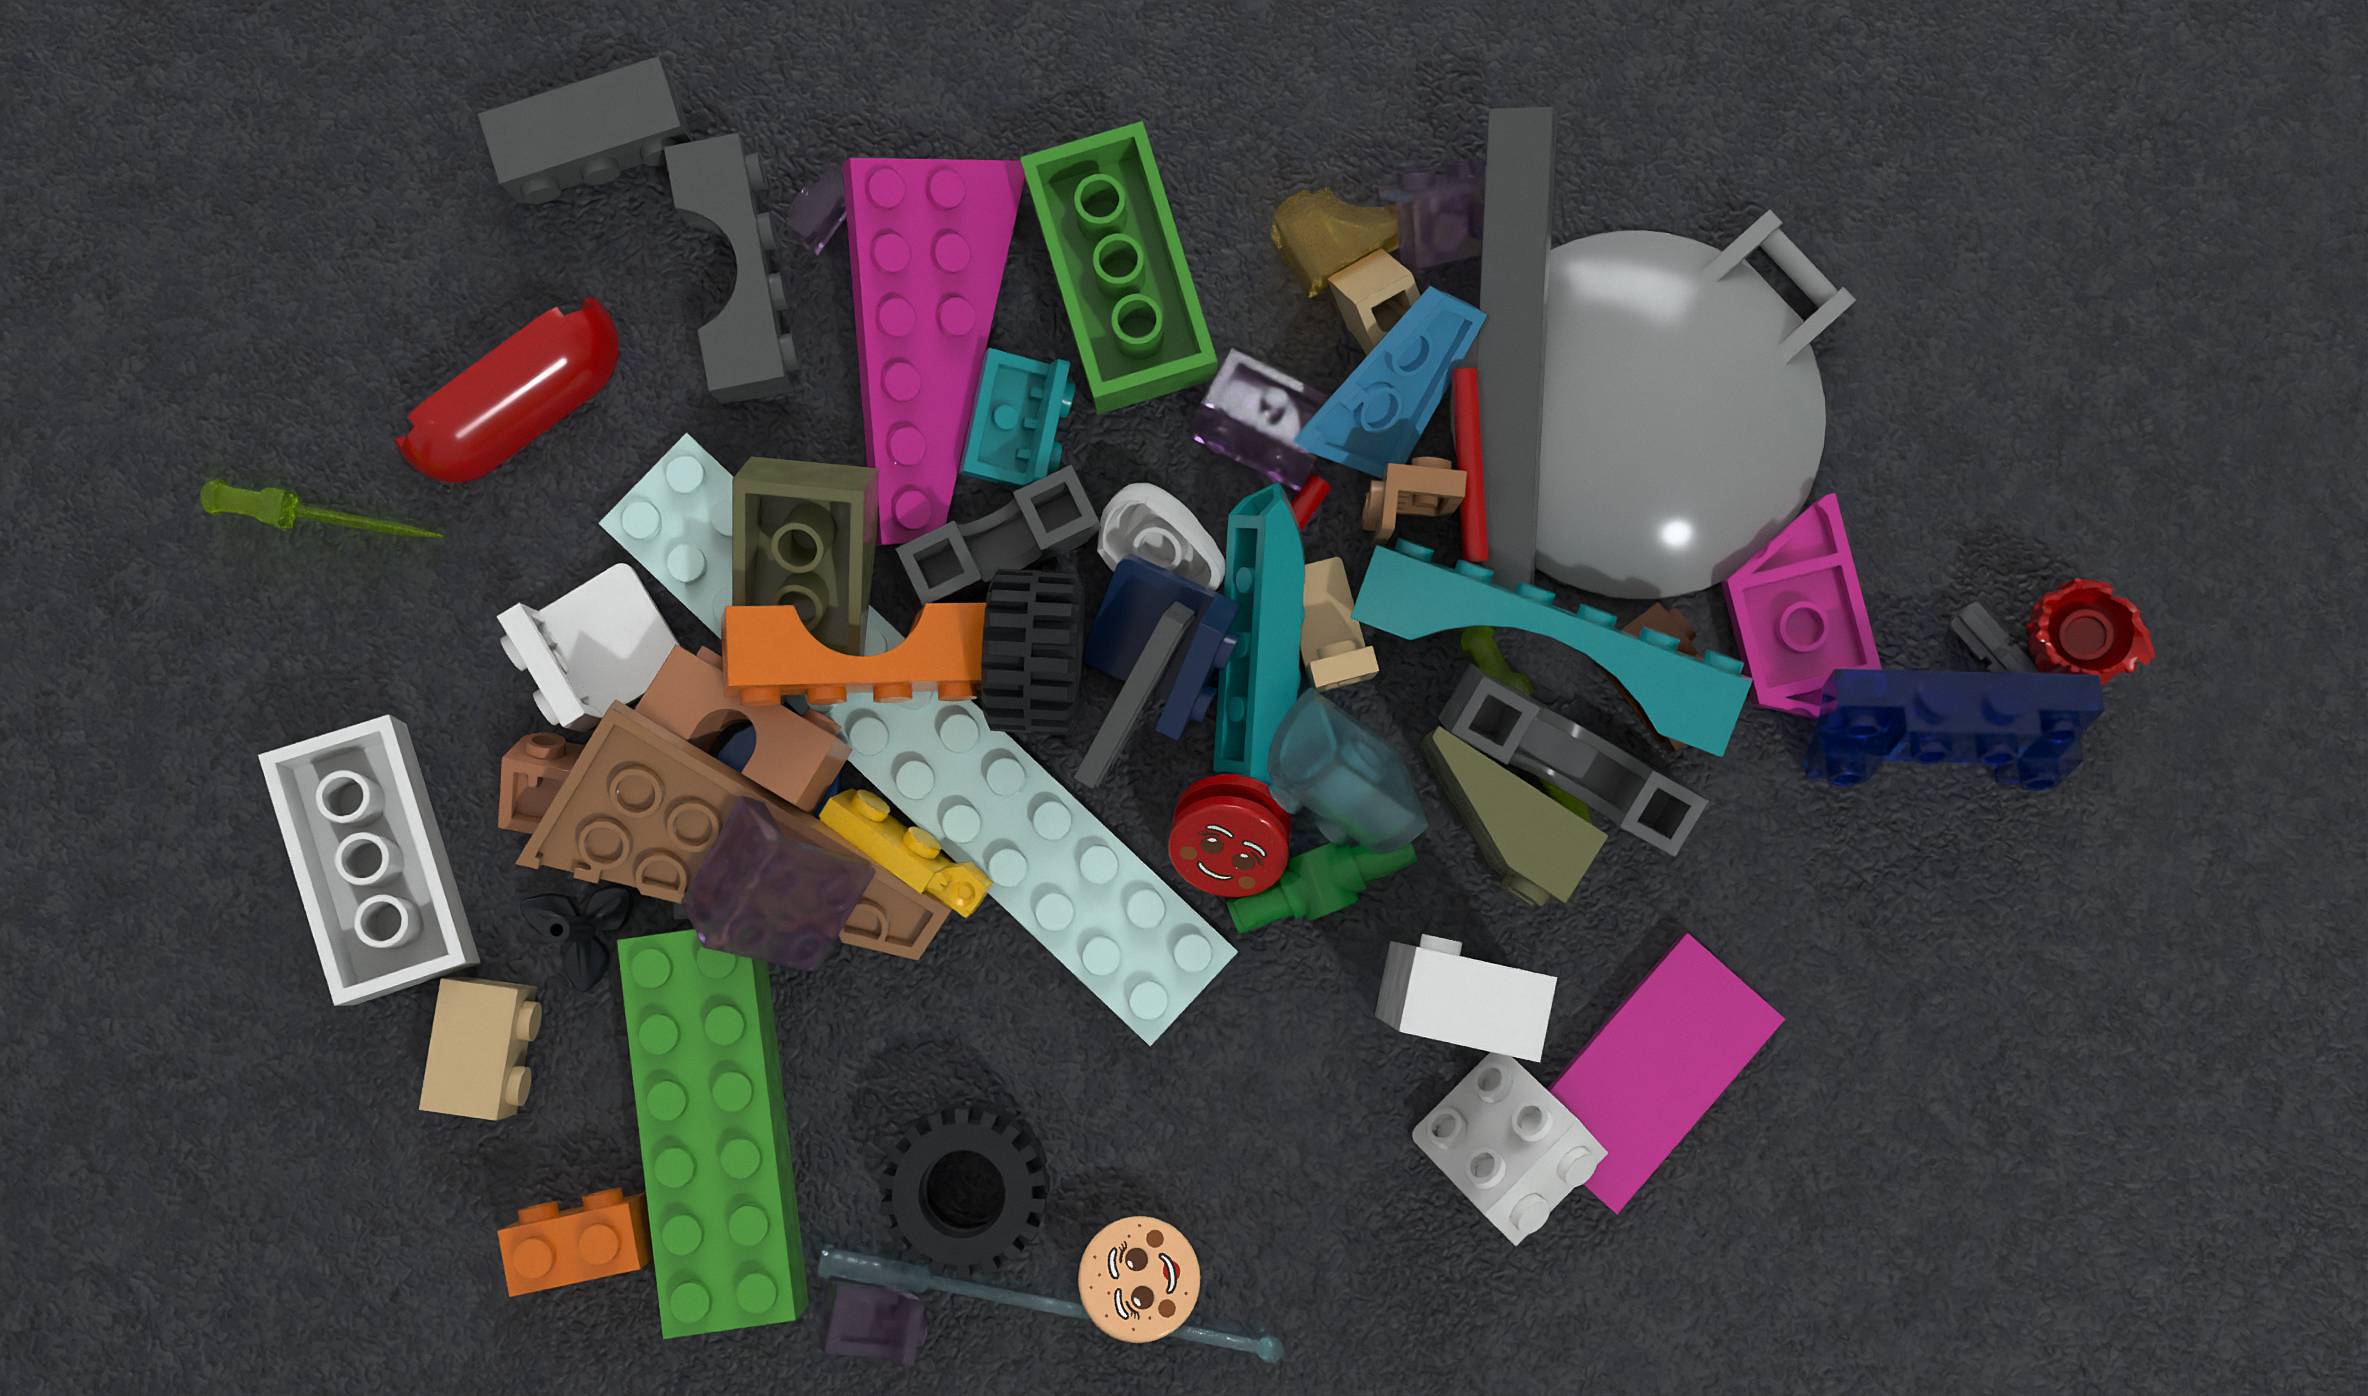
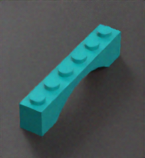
(1680, 693)

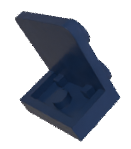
(1130, 614)

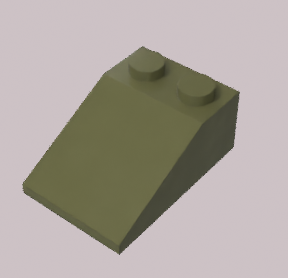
(807, 542)
(1516, 827)

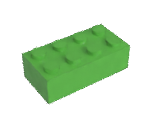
(1120, 267)

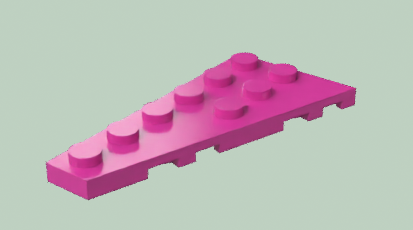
(925, 292)

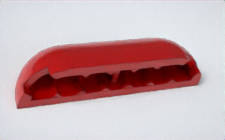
(512, 394)

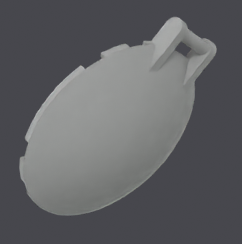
(1674, 408)

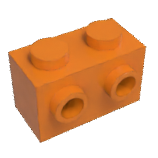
(577, 1243)

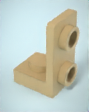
(1330, 639)

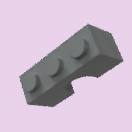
(1028, 531)

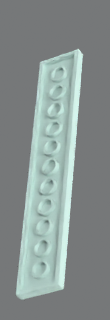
(957, 779)

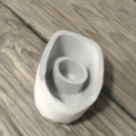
(1160, 530)

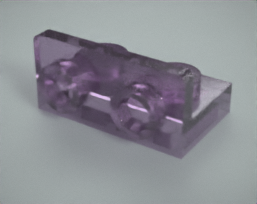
(1255, 417)

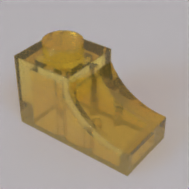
(1327, 235)

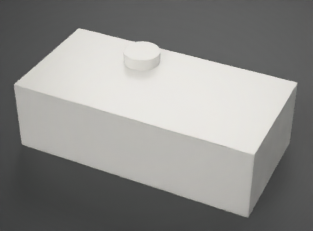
(369, 860)
(1464, 999)

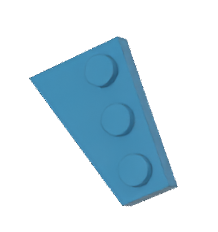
(1396, 388)

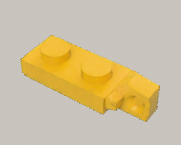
(905, 851)

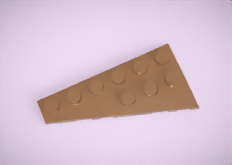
(651, 807)

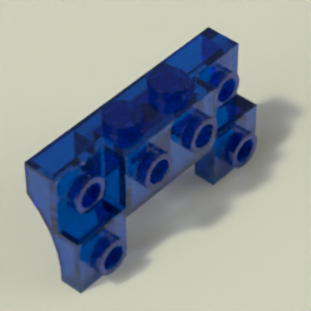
(1998, 719)

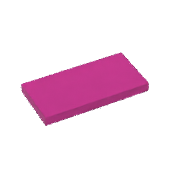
(1661, 1064)

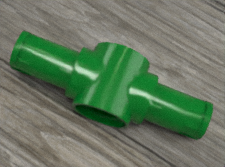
(1318, 884)

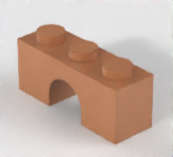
(792, 752)

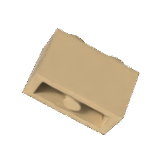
(480, 1048)

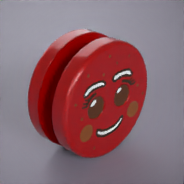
(1229, 836)

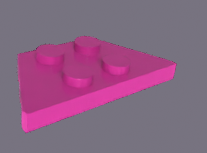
(1800, 612)

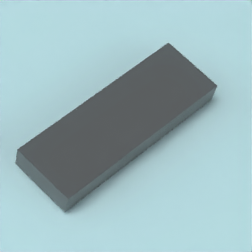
(1135, 694)

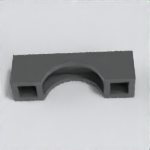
(746, 343)
(1573, 759)

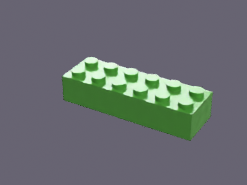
(712, 1136)

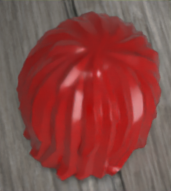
(2087, 632)

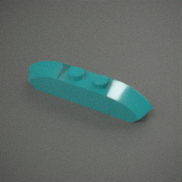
(1264, 674)

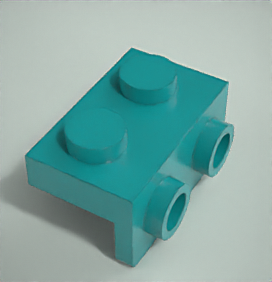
(1016, 419)

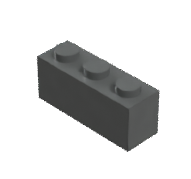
(585, 131)

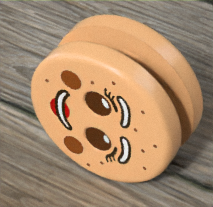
(1138, 1279)

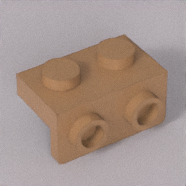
(1419, 489)

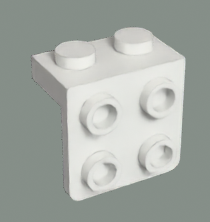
(590, 647)
(1508, 1145)

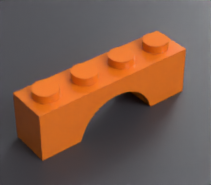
(774, 655)

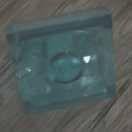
(1343, 776)

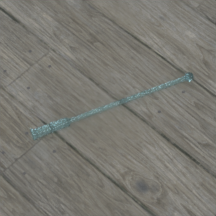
(918, 1279)

